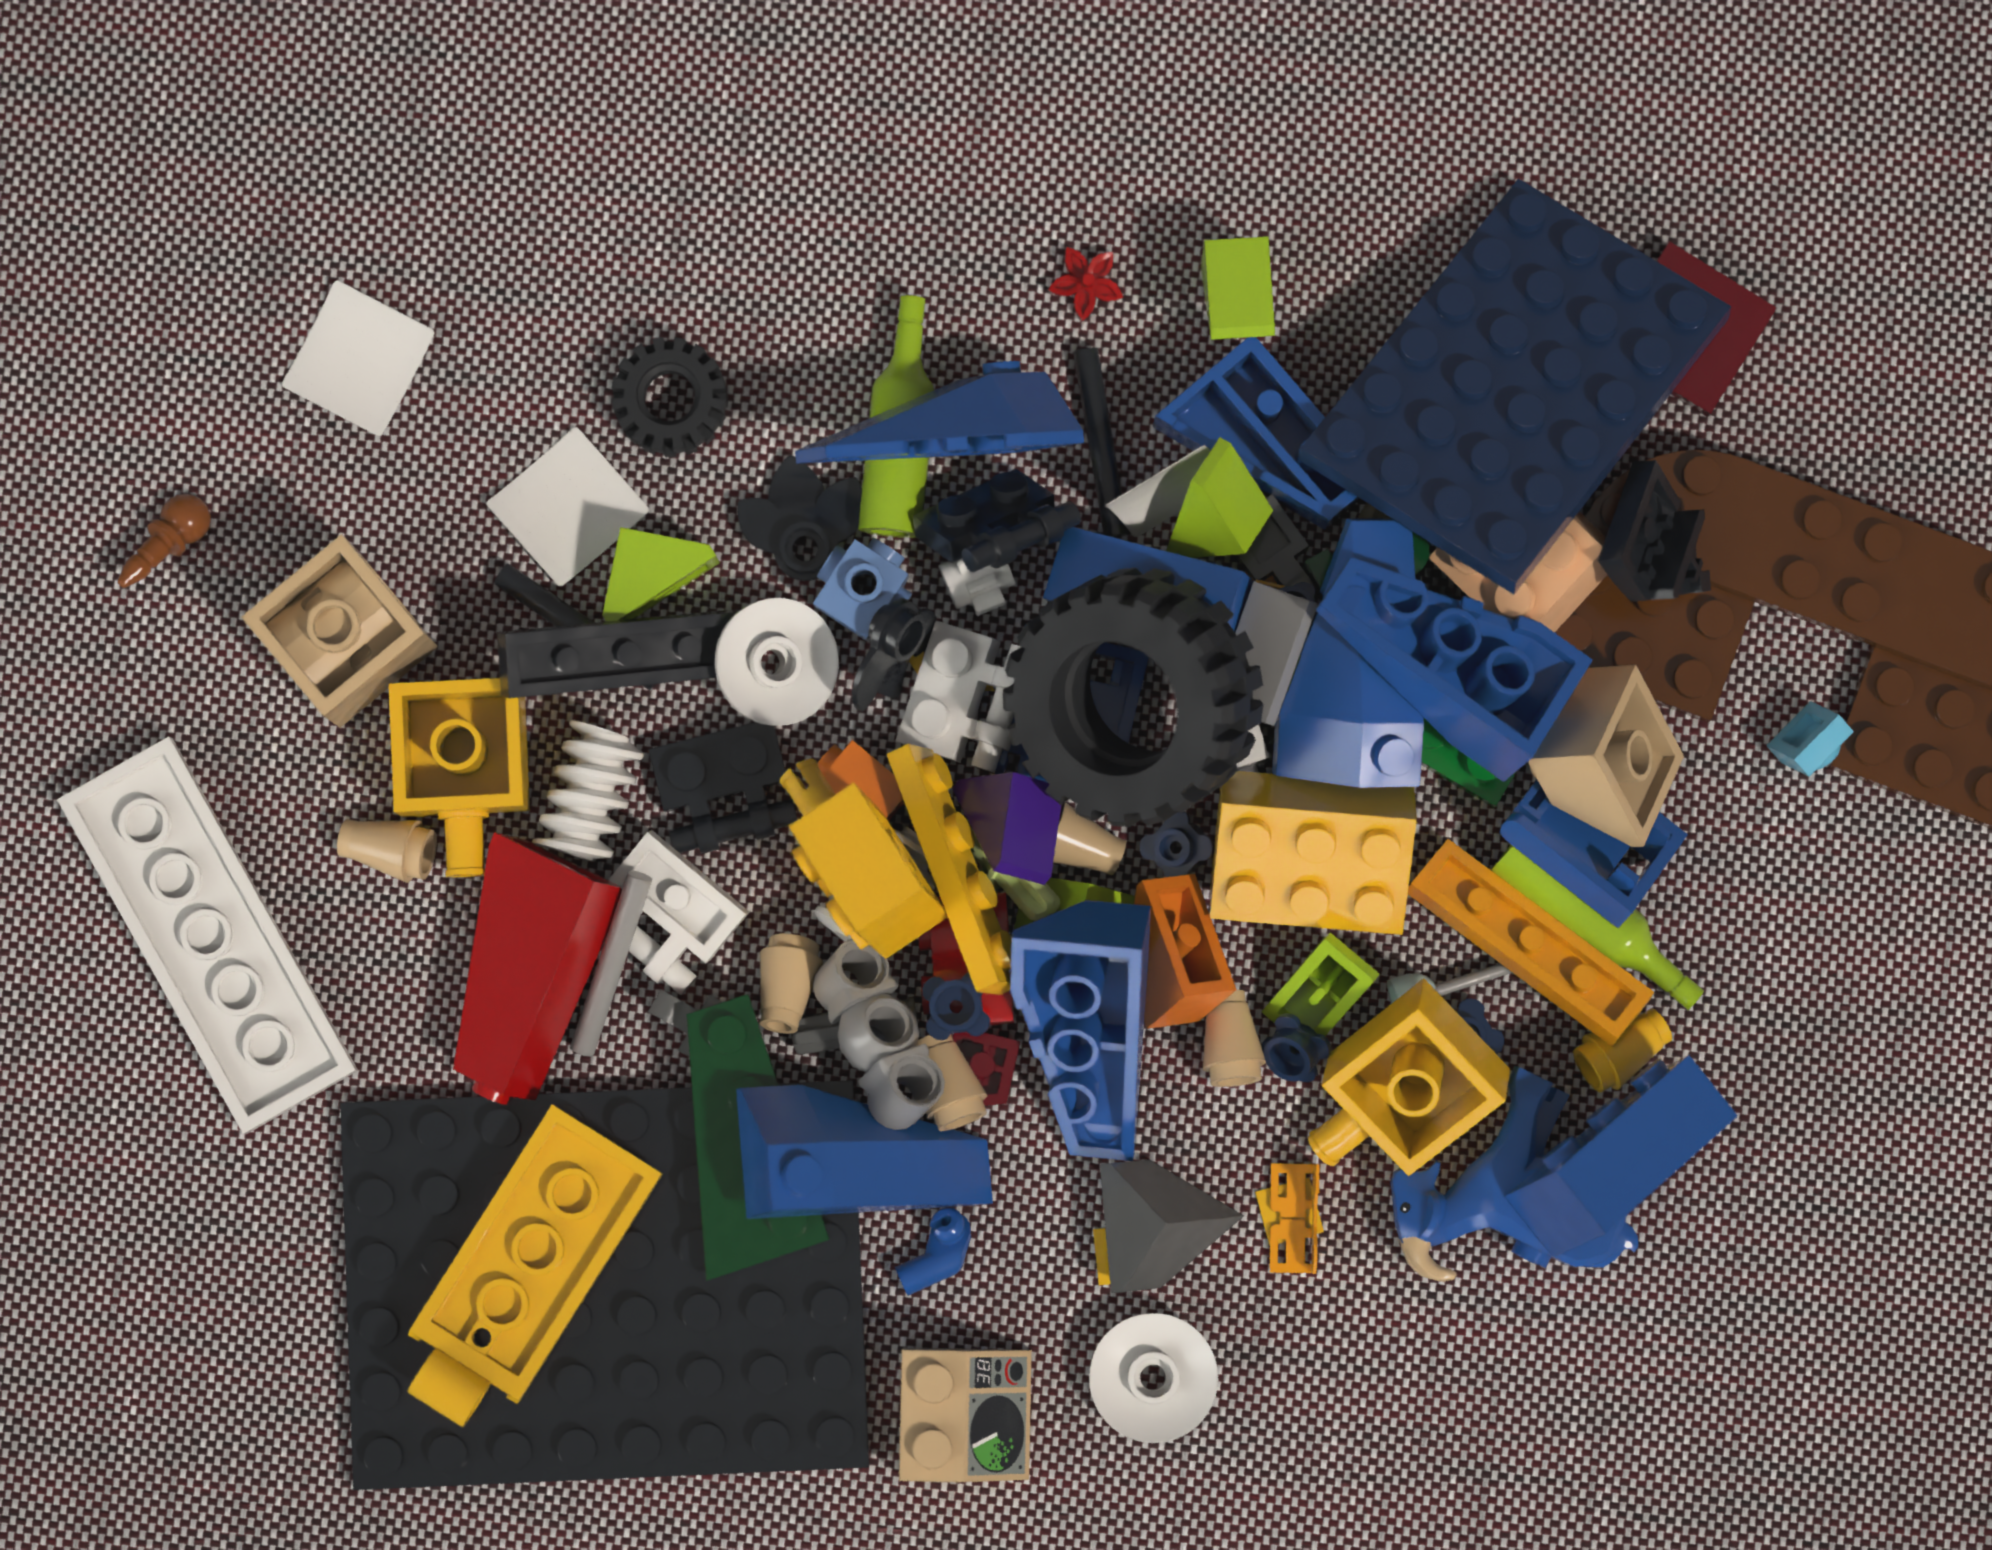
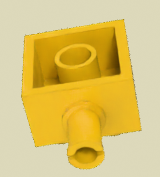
(458, 758)
(861, 862)
(1409, 1082)

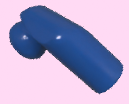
(943, 1254)

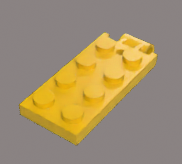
(528, 1264)

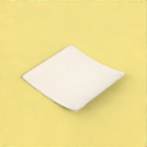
(358, 358)
(1159, 495)
(568, 507)

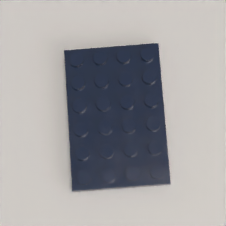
(1515, 385)

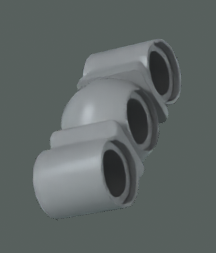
(884, 1062)

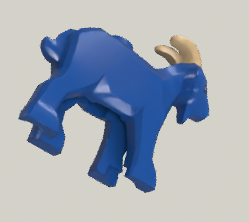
(1477, 1197)

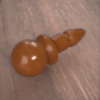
(181, 522)

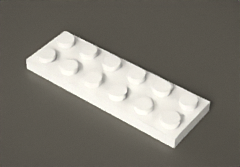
(207, 935)

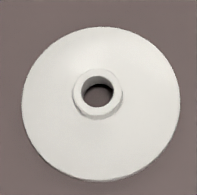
(805, 656)
(1161, 1412)

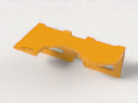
(1293, 1206)

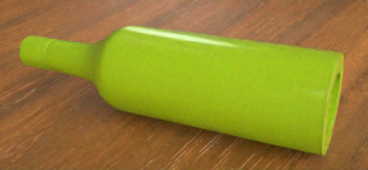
(897, 487)
(1627, 946)

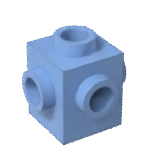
(841, 570)

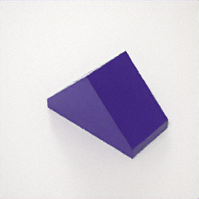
(1012, 822)

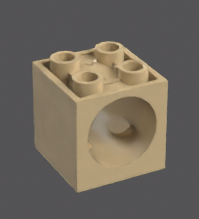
(339, 631)

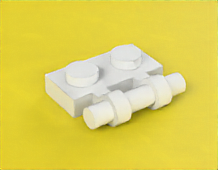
(949, 696)
(685, 905)

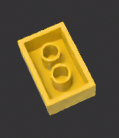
(1312, 853)

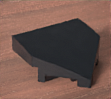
(1653, 540)

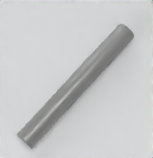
(611, 963)

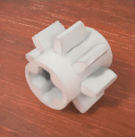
(979, 587)

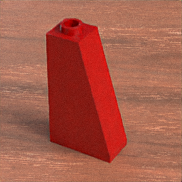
(528, 964)

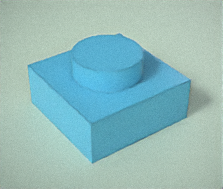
(1810, 739)

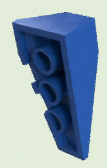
(968, 417)
(1467, 670)
(1340, 713)
(1084, 1005)
(831, 1156)

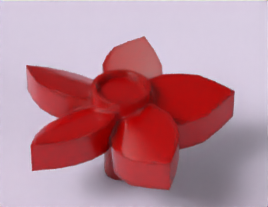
(1086, 281)

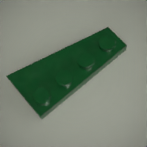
(726, 1056)

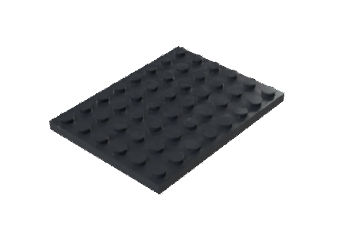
(656, 1360)

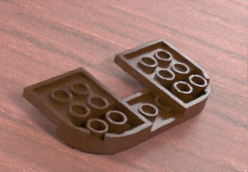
(1844, 566)

